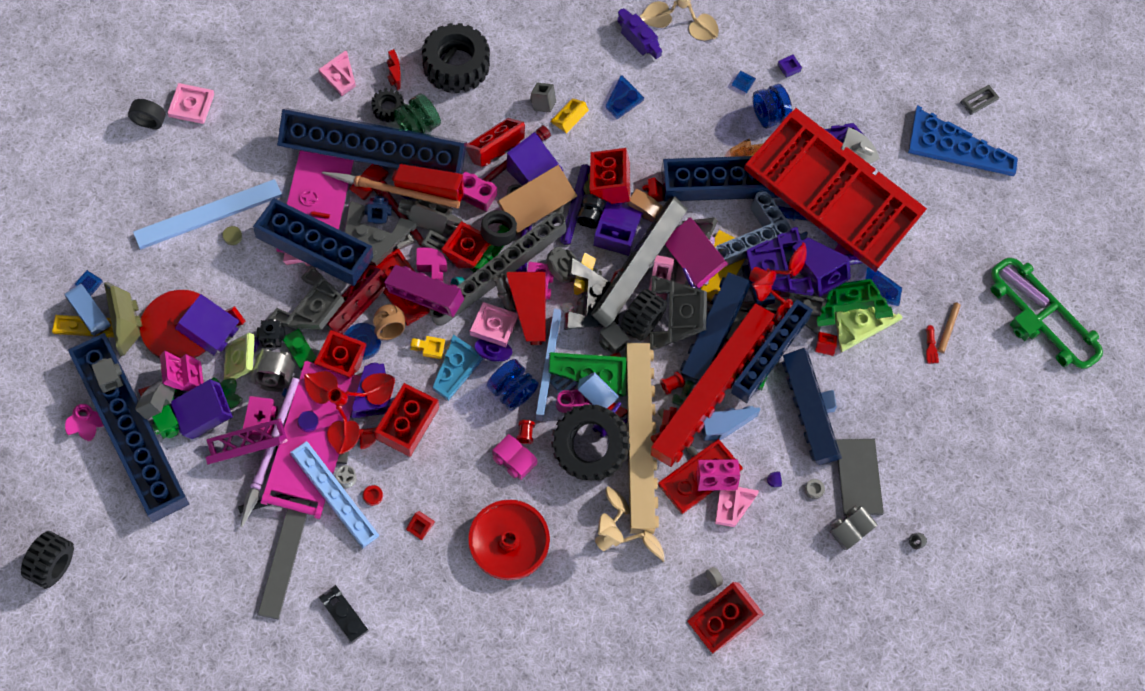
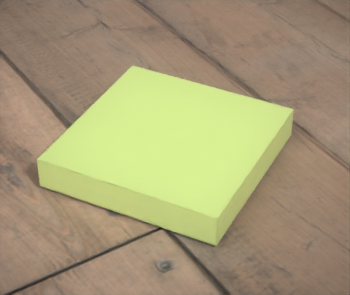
(239, 357)

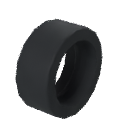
(146, 114)
(499, 217)

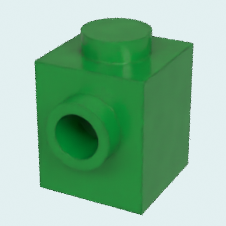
(1026, 325)
(165, 423)

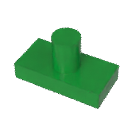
(299, 348)

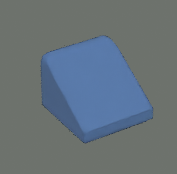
(829, 400)

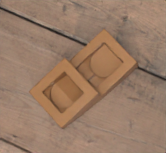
(645, 204)

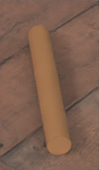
(948, 328)

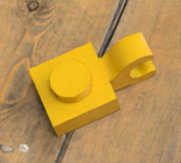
(431, 347)

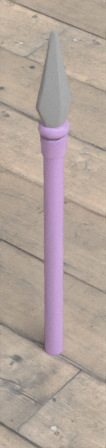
(253, 495)

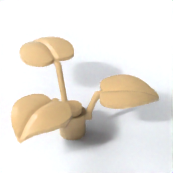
(659, 16)
(609, 533)

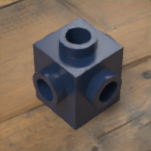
(375, 215)

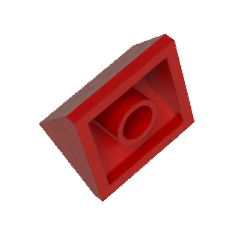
(465, 246)
(341, 354)

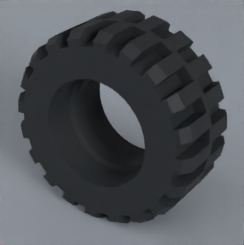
(456, 76)
(564, 442)

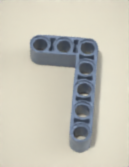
(772, 224)

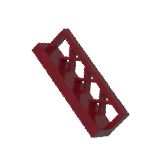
(357, 301)

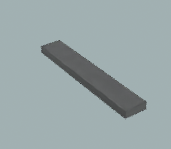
(283, 562)

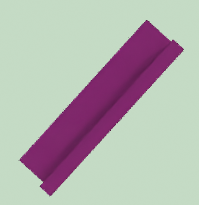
(244, 448)

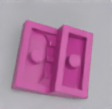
(182, 372)

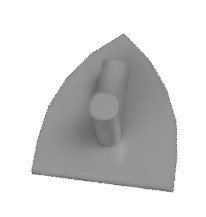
(860, 145)

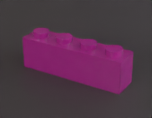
(424, 290)

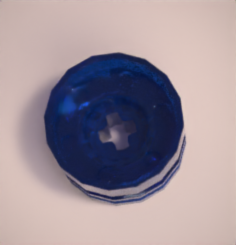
(512, 384)

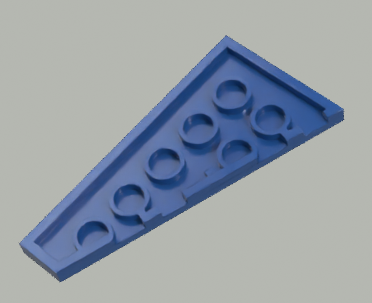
(952, 144)

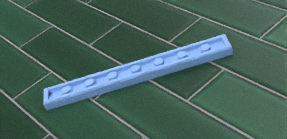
(207, 214)

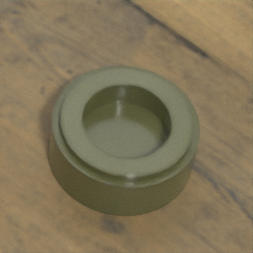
(232, 235)

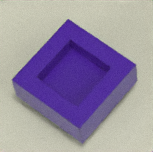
(789, 66)

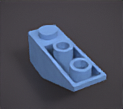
(728, 421)

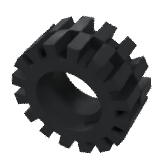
(382, 97)

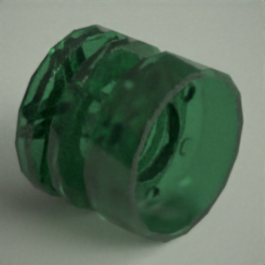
(418, 115)

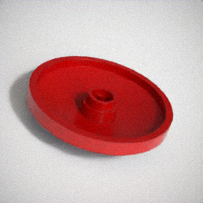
(160, 323)
(509, 539)

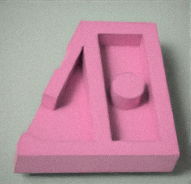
(339, 74)
(733, 505)

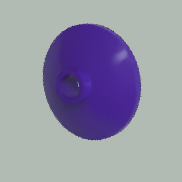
(492, 351)

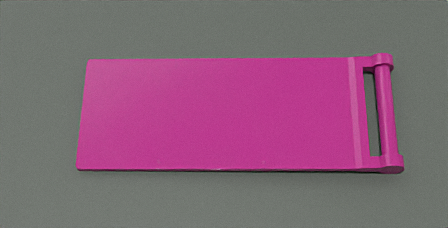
(330, 190)
(285, 473)

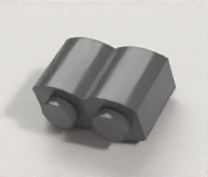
(852, 527)

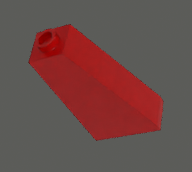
(430, 181)
(530, 301)

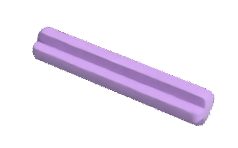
(1024, 287)

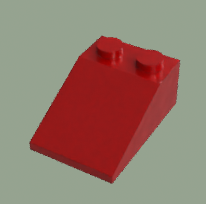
(725, 617)

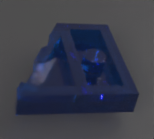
(623, 98)

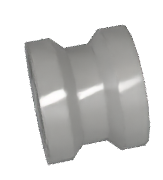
(343, 474)

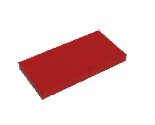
(411, 310)
(682, 483)

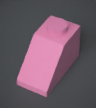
(663, 269)

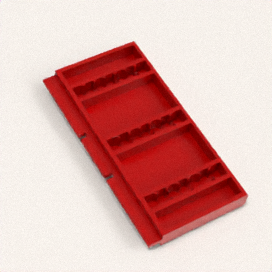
(835, 189)

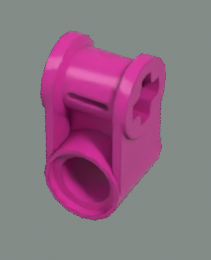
(575, 399)

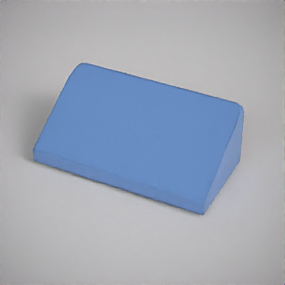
(597, 390)

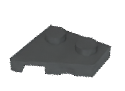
(813, 302)

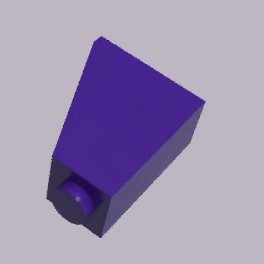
(361, 405)

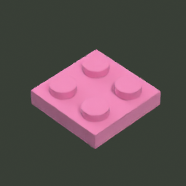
(191, 103)
(494, 324)

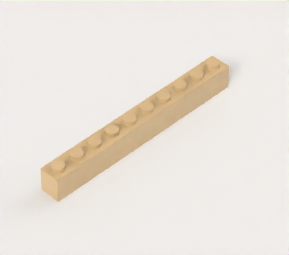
(641, 428)

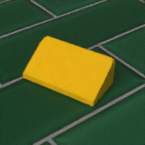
(570, 115)
(588, 261)

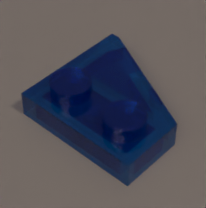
(888, 289)

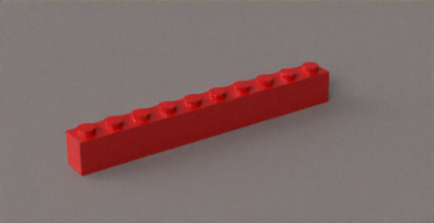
(712, 386)

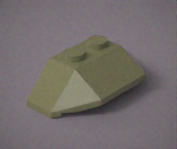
(123, 317)

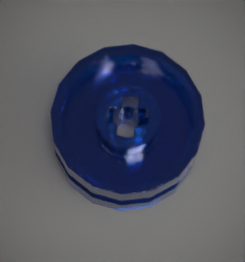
(771, 105)

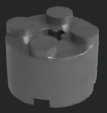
(273, 370)

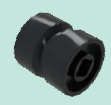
(590, 211)

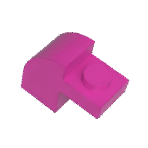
(431, 261)

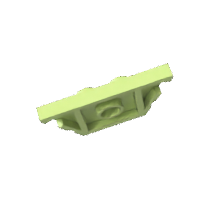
(859, 325)

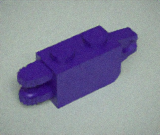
(639, 34)

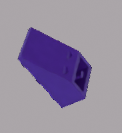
(617, 228)

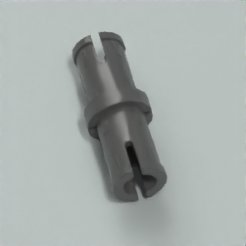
(504, 292)

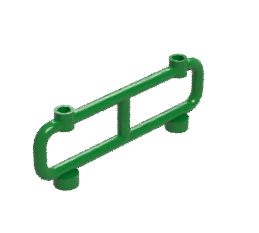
(1066, 356)

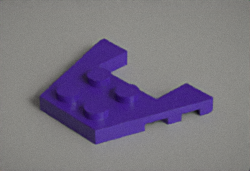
(771, 255)

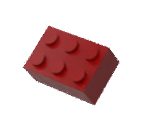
(407, 419)

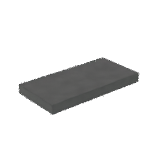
(859, 475)

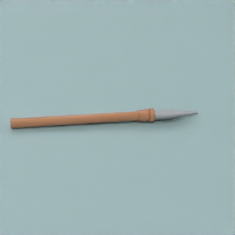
(364, 182)

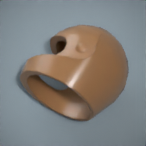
(388, 315)

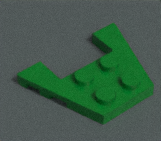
(853, 296)

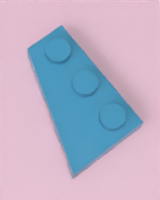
(457, 367)

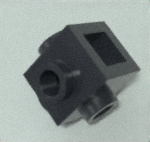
(271, 333)

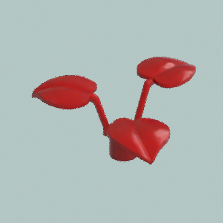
(764, 280)
(324, 387)

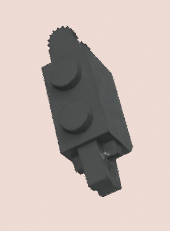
(430, 215)

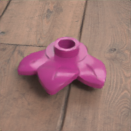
(83, 425)

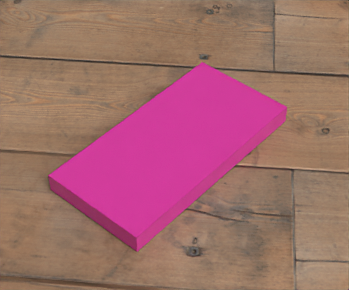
(695, 252)

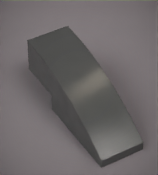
(154, 399)

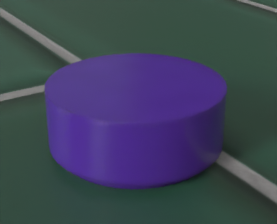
(308, 421)

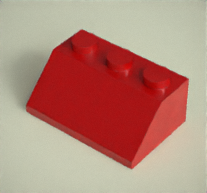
(496, 141)
(610, 175)

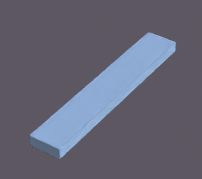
(547, 376)
(334, 494)

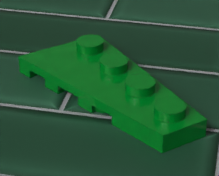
(576, 366)

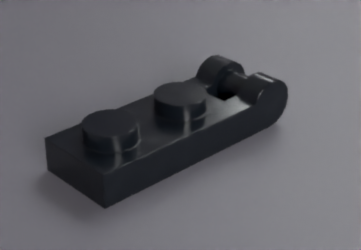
(344, 614)

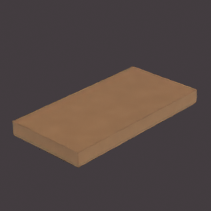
(538, 198)

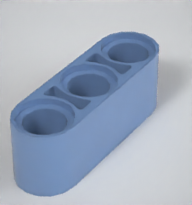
(87, 310)

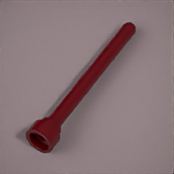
(542, 132)
(418, 237)

